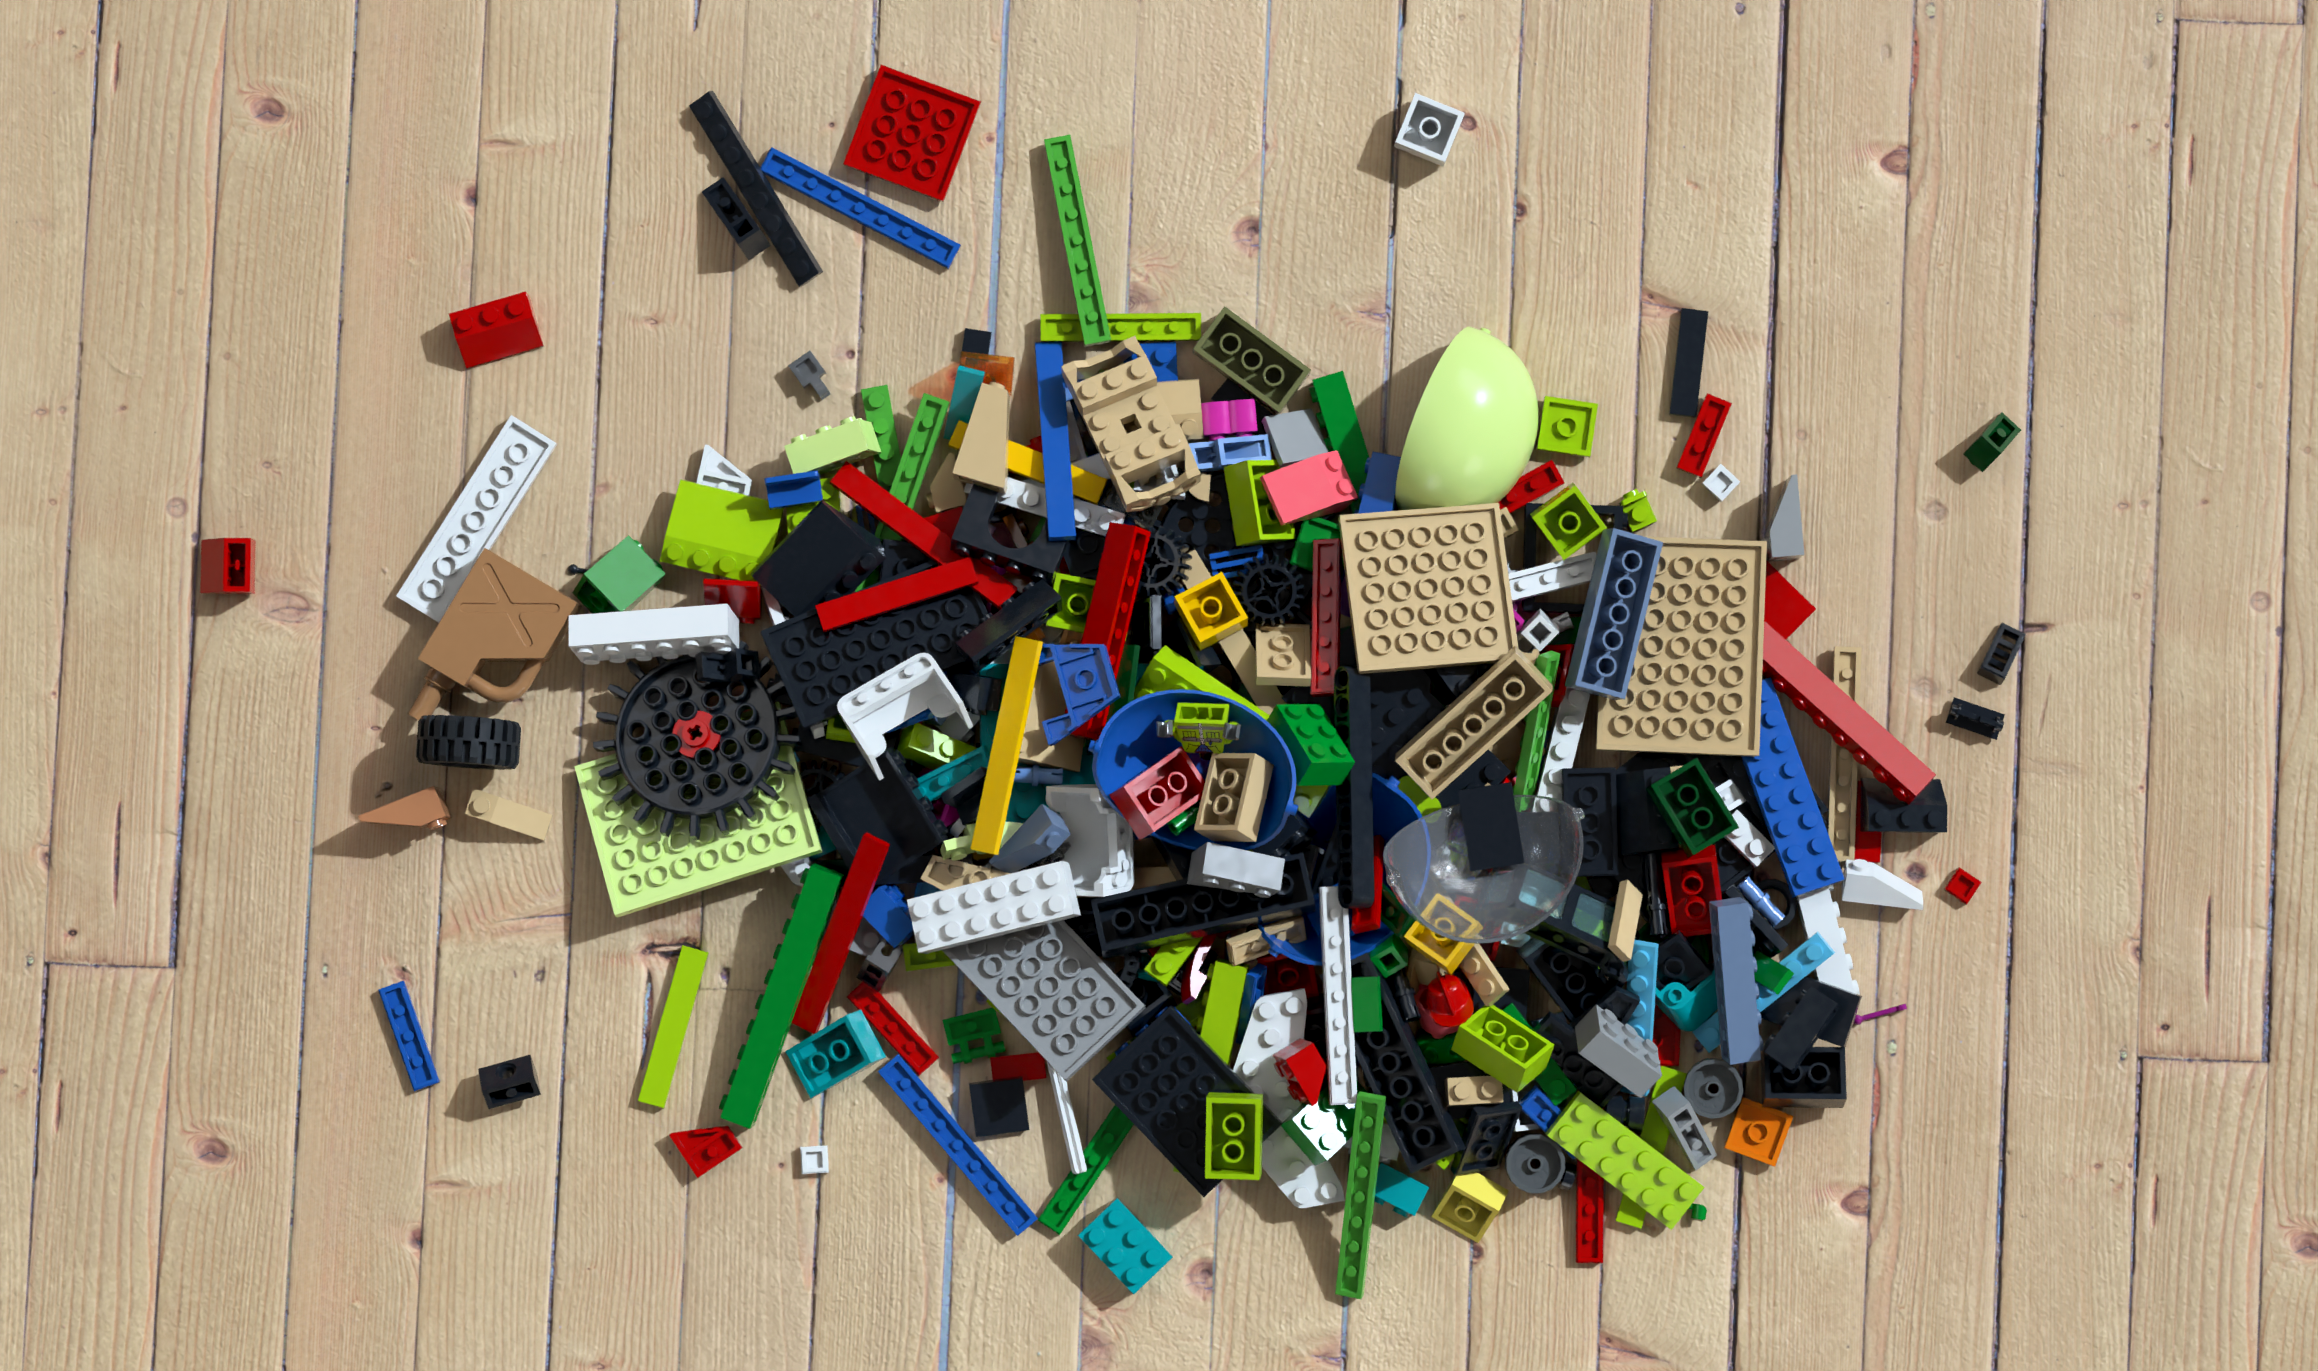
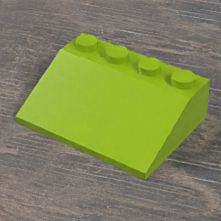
(719, 531)

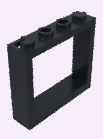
(1529, 555)

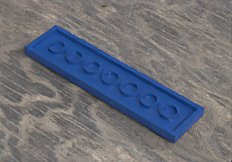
(1790, 803)

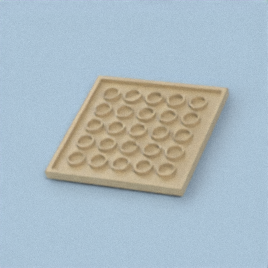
(1427, 587)

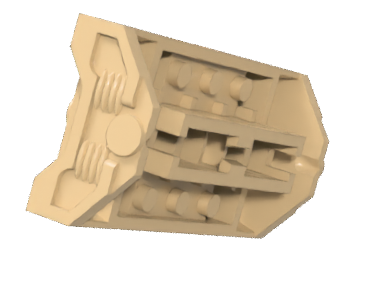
(1124, 396)

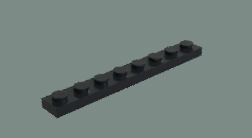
(756, 188)

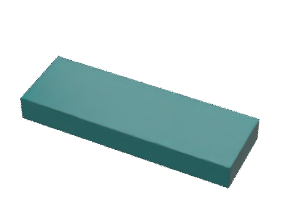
(963, 397)

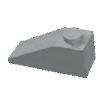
(1685, 1127)

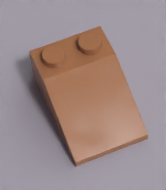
(420, 809)

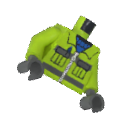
(1200, 728)

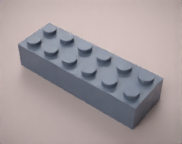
(1613, 614)

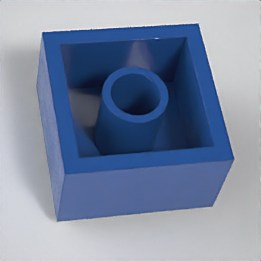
(890, 914)

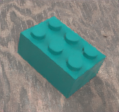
(1125, 1245)

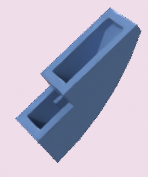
(1229, 451)

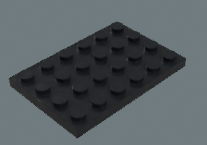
(1164, 1089)

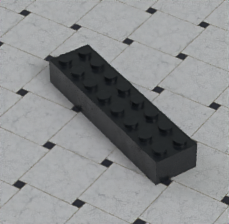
(1187, 911)
(1401, 1073)

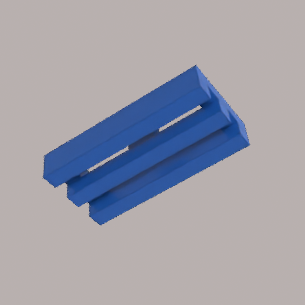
(1214, 566)

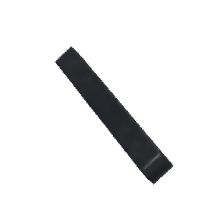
(1355, 794)

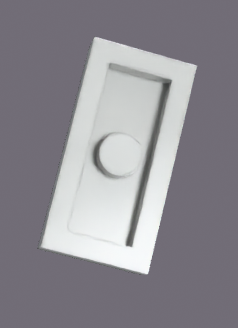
(1749, 840)

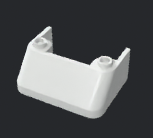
(895, 699)

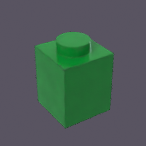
(1390, 956)

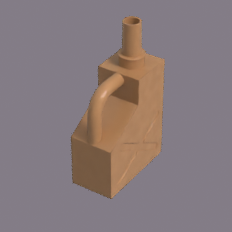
(493, 618)

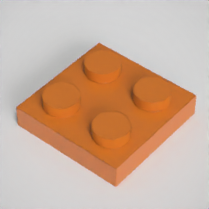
(1758, 1131)

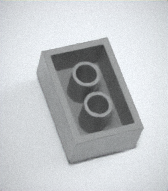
(1618, 1050)

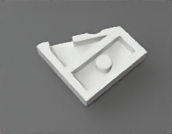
(722, 474)

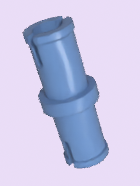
(1038, 775)
(1760, 901)

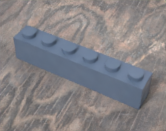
(1735, 980)

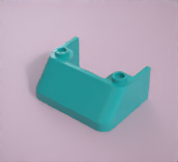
(1688, 1008)

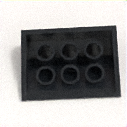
(819, 560)

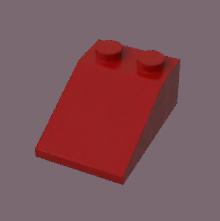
(741, 596)
(1690, 888)

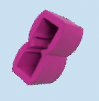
(1229, 418)

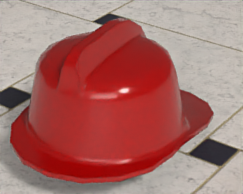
(1448, 1000)

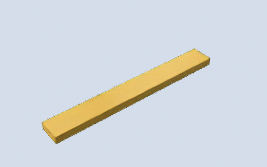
(1006, 745)

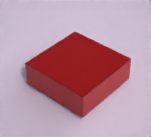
(1962, 886)

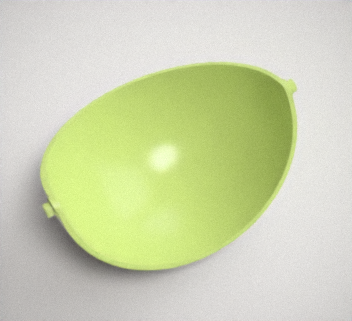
(1469, 427)

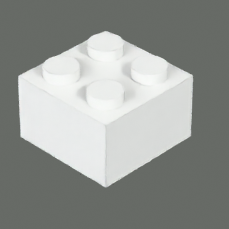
(1429, 129)

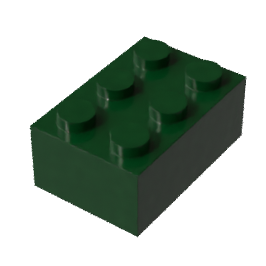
(1692, 808)

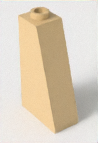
(986, 439)

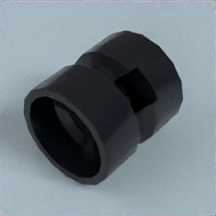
(1627, 1112)

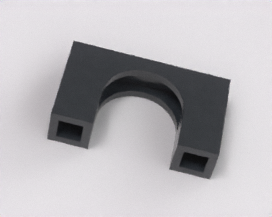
(974, 540)

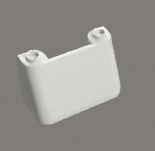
(1099, 840)

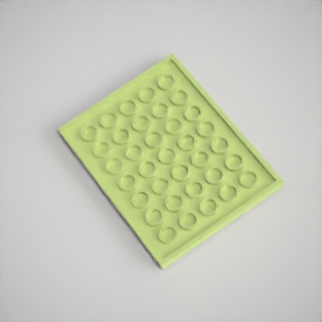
(652, 869)

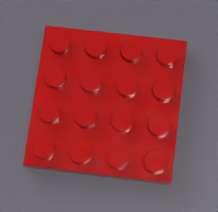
(912, 133)

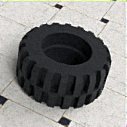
(468, 742)

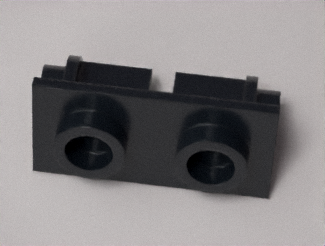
(1975, 718)

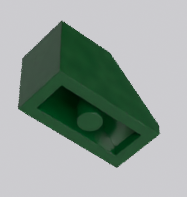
(1992, 442)

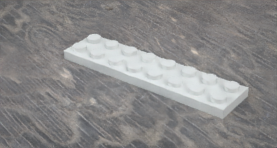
(477, 517)

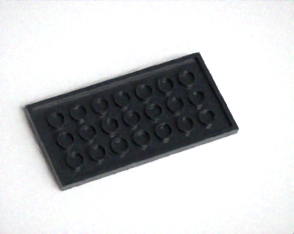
(827, 665)
(1398, 714)

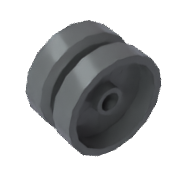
(1729, 1084)
(1534, 1147)

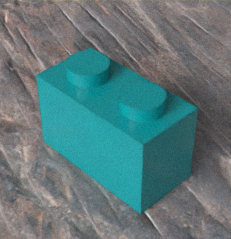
(1399, 1190)

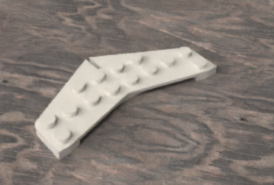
(1273, 1025)

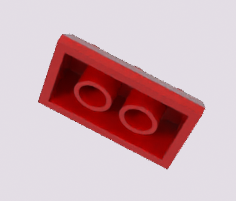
(496, 329)

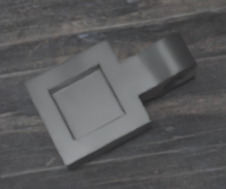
(808, 372)

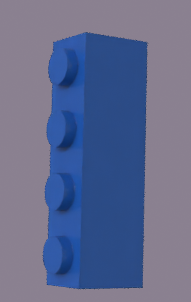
(1380, 484)

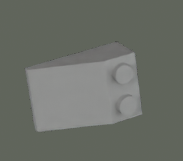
(1785, 527)

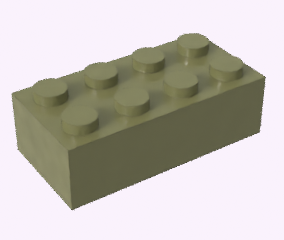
(1251, 361)

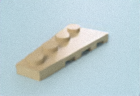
(952, 873)

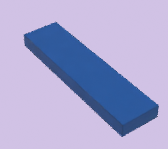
(409, 1035)

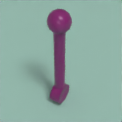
(1858, 1019)

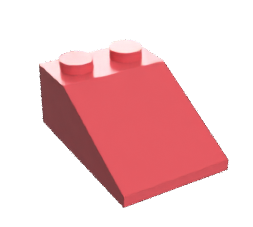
(1309, 488)

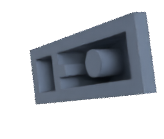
(1032, 841)

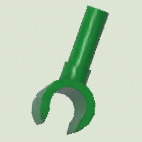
(1698, 1211)

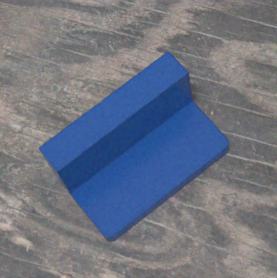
(793, 490)

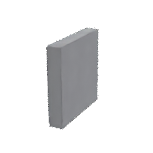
(1294, 436)

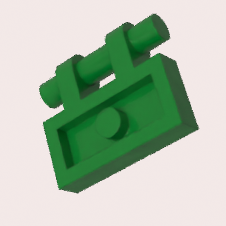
(971, 1027)

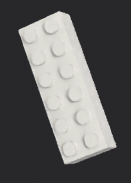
(653, 633)
(993, 907)

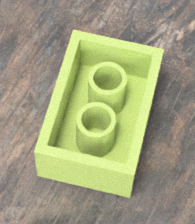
(833, 446)

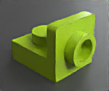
(1637, 509)

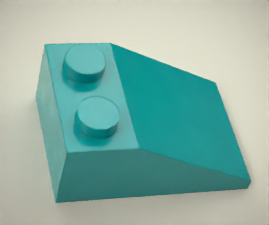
(835, 1053)

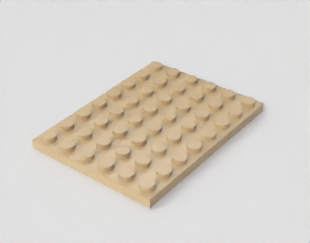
(1696, 656)

